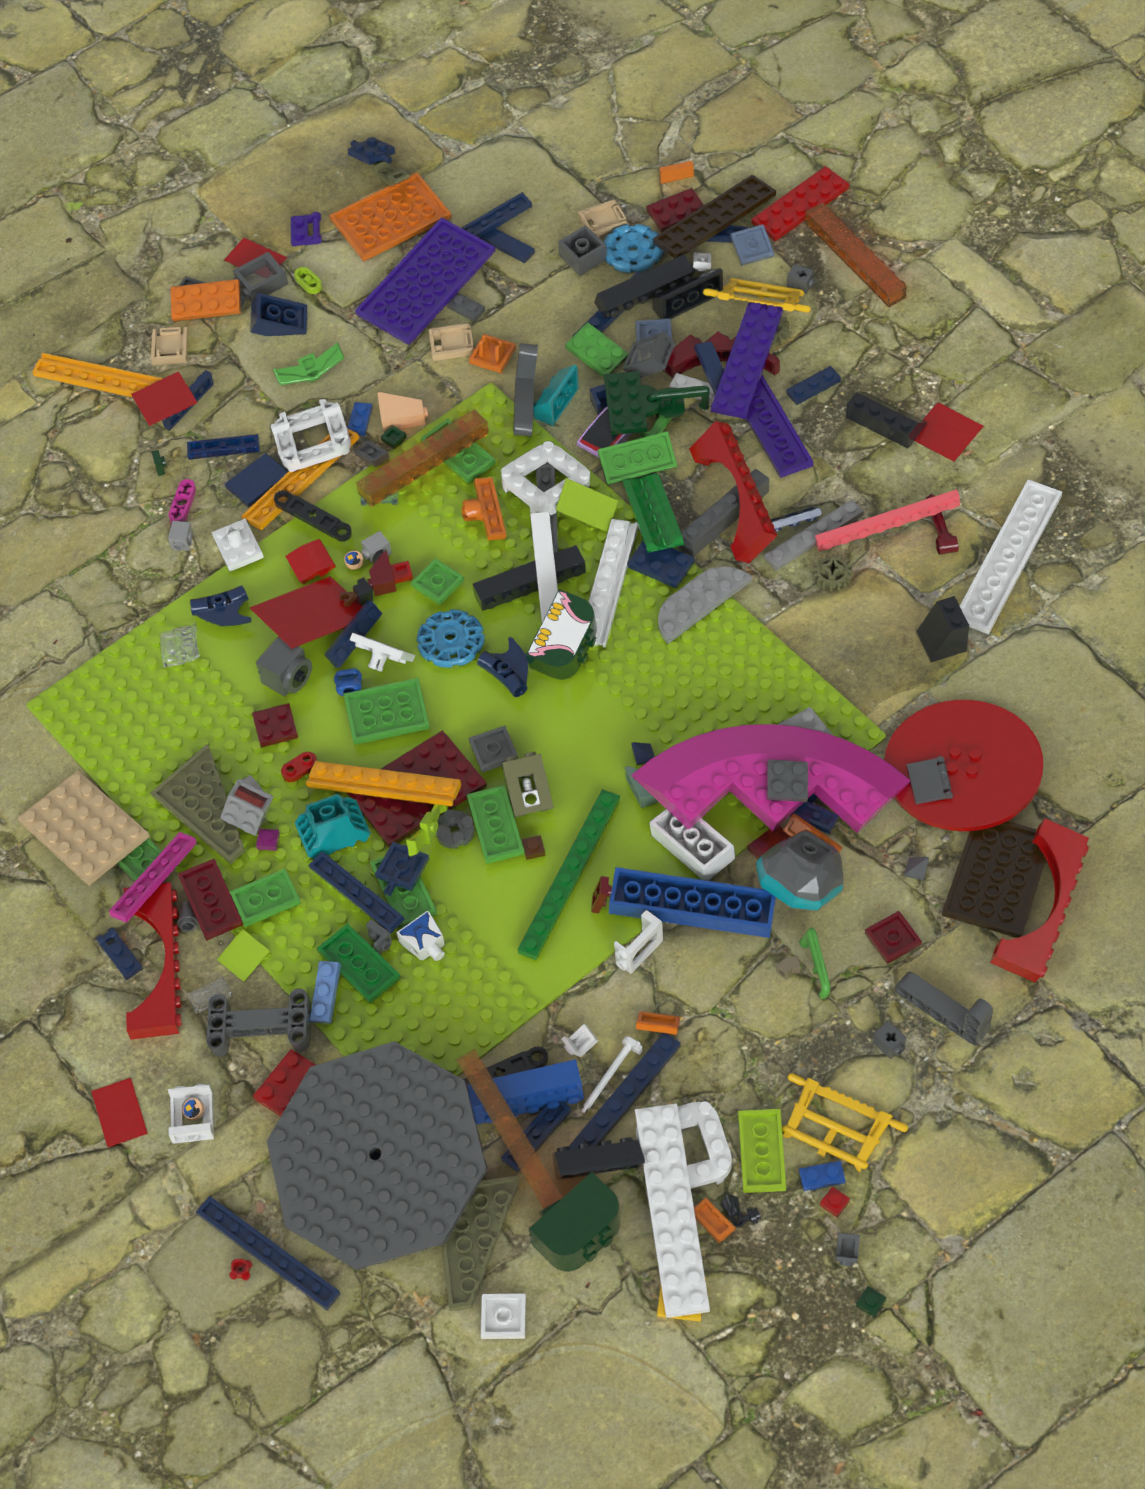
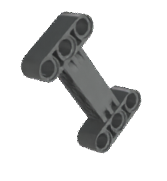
(258, 1022)

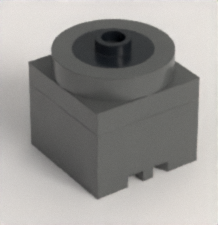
(284, 668)

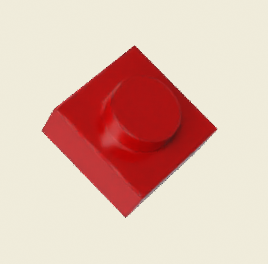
(402, 572)
(834, 1202)

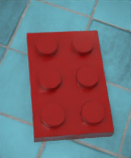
(283, 1082)

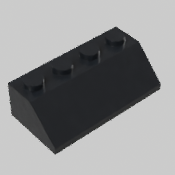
(687, 295)
(884, 418)
(597, 1159)

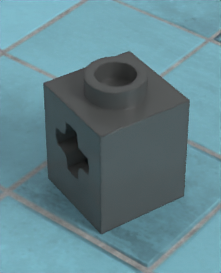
(800, 278)
(884, 1038)

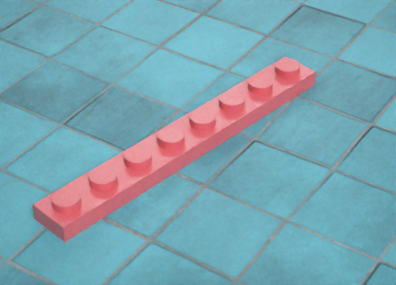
(887, 520)

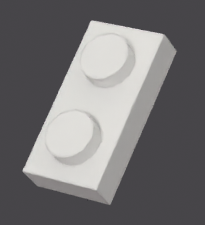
(702, 261)

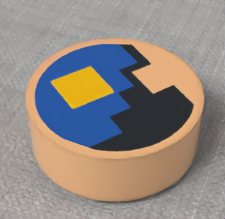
(353, 560)
(193, 1109)

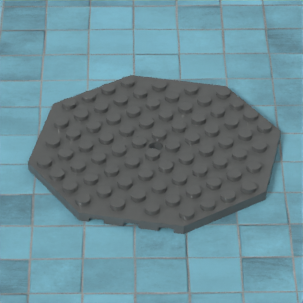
(384, 1206)

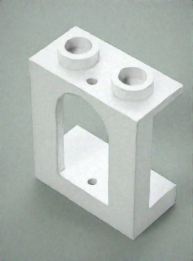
(651, 931)
(197, 1132)

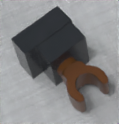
(361, 592)

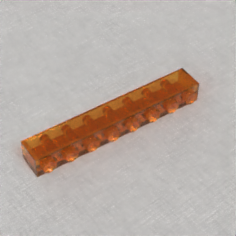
(856, 255)
(422, 458)
(509, 1129)

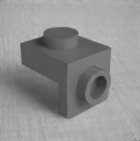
(847, 1248)

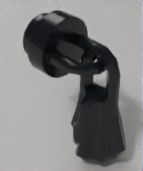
(731, 1205)

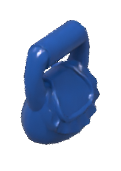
(349, 683)

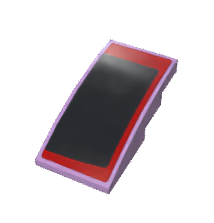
(599, 435)

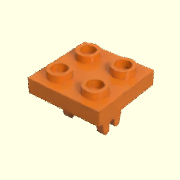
(492, 353)

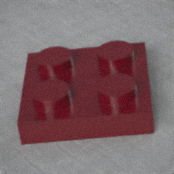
(275, 725)
(893, 937)

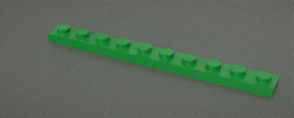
(568, 875)

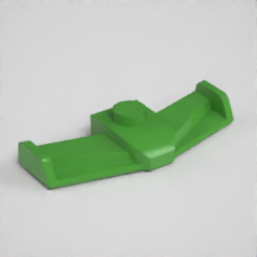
(310, 367)

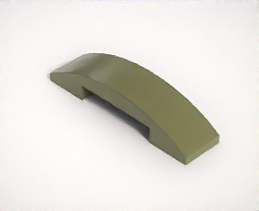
(388, 173)

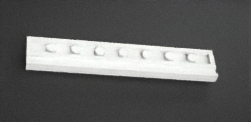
(611, 576)

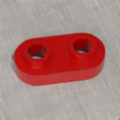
(299, 767)

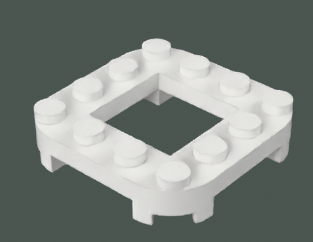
(286, 446)
(548, 453)
(717, 1148)

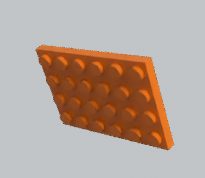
(390, 217)

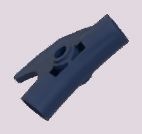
(222, 607)
(508, 667)

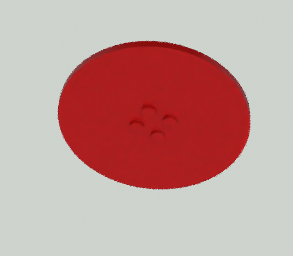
(988, 759)

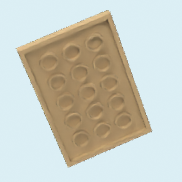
(83, 827)

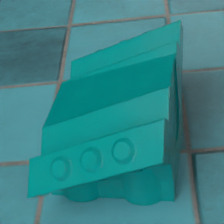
(331, 825)

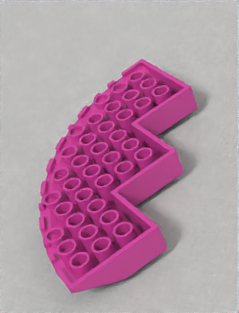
(734, 760)

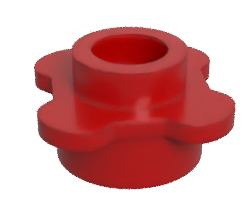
(236, 1264)

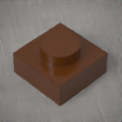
(533, 847)

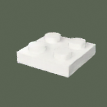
(503, 1316)

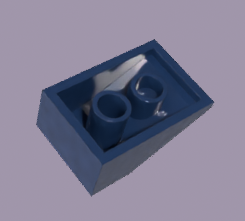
(277, 316)

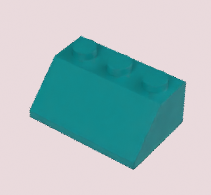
(557, 395)

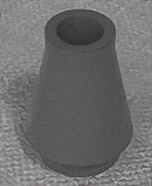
(187, 920)

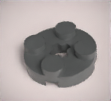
(454, 819)

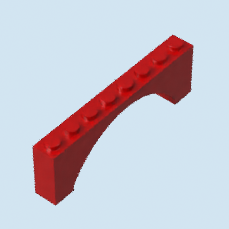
(754, 525)
(1063, 852)
(159, 1011)

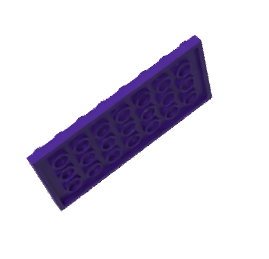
(425, 281)

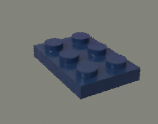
(662, 565)

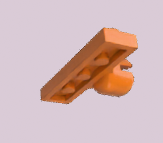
(485, 509)

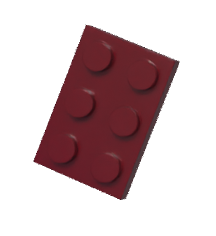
(674, 208)

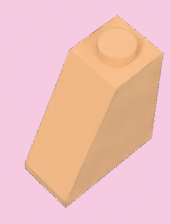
(401, 411)

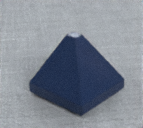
(642, 752)

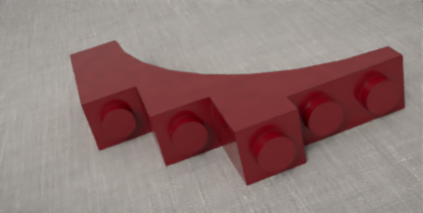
(685, 357)

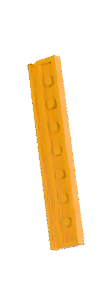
(91, 375)
(295, 482)
(383, 783)

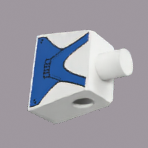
(422, 938)

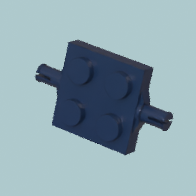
(371, 151)
(400, 869)

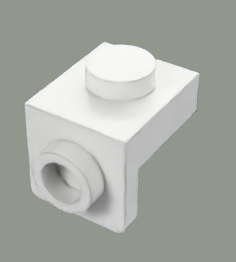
(580, 1041)

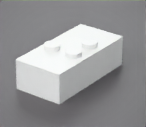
(698, 848)

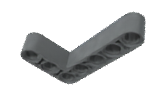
(524, 389)
(968, 1024)

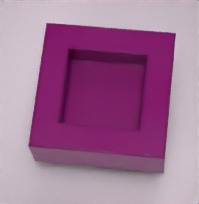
(268, 839)

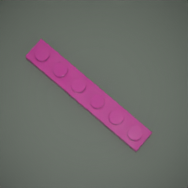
(152, 877)

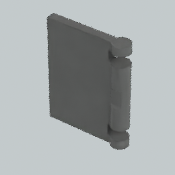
(929, 780)

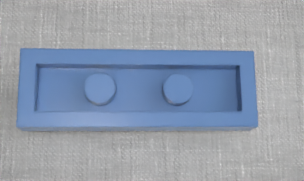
(325, 992)

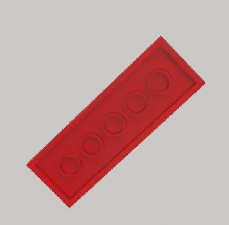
(792, 207)

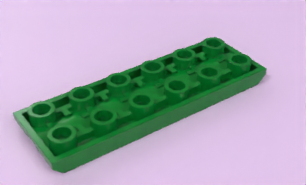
(653, 512)

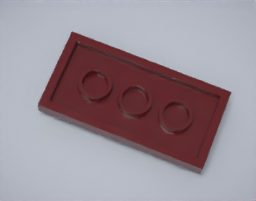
(210, 899)

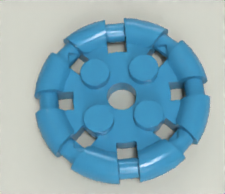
(632, 237)
(450, 647)

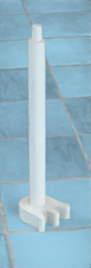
(629, 1044)

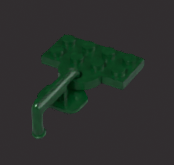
(631, 402)

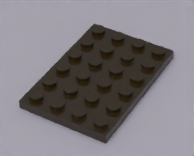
(996, 879)

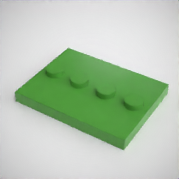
(386, 711)

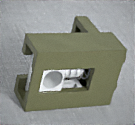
(524, 767)

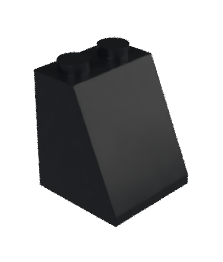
(944, 630)

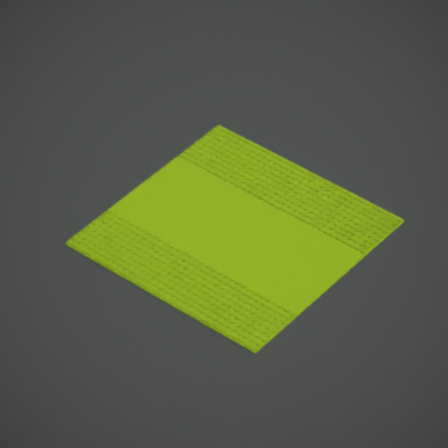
(142, 721)

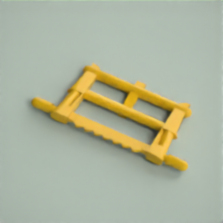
(764, 288)
(869, 1142)

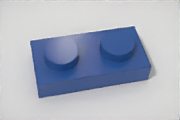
(360, 418)
(822, 1176)

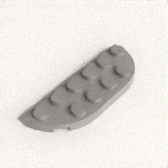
(699, 599)

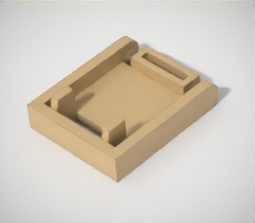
(604, 217)
(455, 341)
(170, 346)

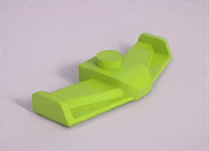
(428, 830)

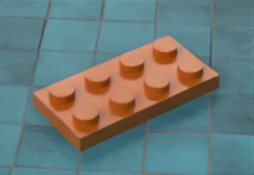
(205, 300)

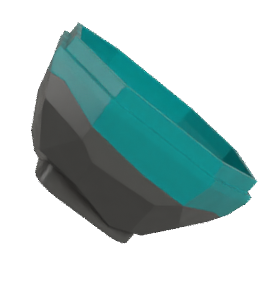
(802, 871)

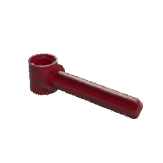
(945, 542)

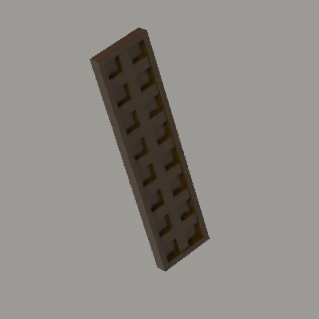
(714, 217)

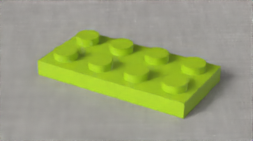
(762, 1151)

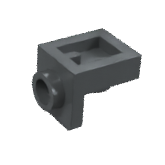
(379, 935)

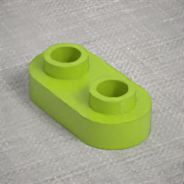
(308, 280)

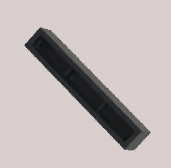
(644, 286)
(523, 579)

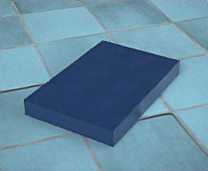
(255, 480)

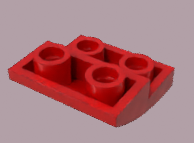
(310, 561)

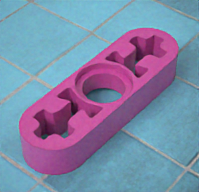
(180, 495)

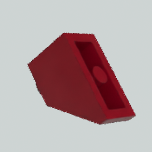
(381, 576)

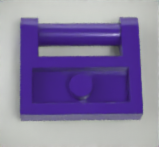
(300, 229)

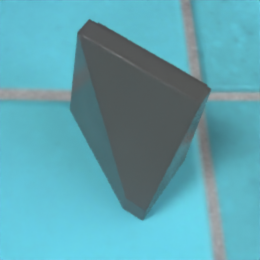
(917, 867)

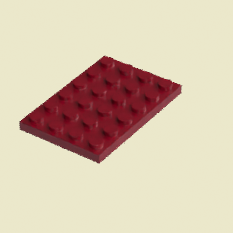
(434, 757)

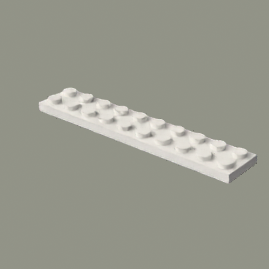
(1009, 555)
(672, 1211)

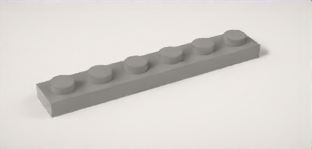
(806, 539)

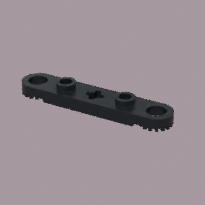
(323, 521)
(518, 1063)

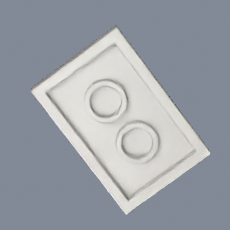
(237, 545)
(380, 652)

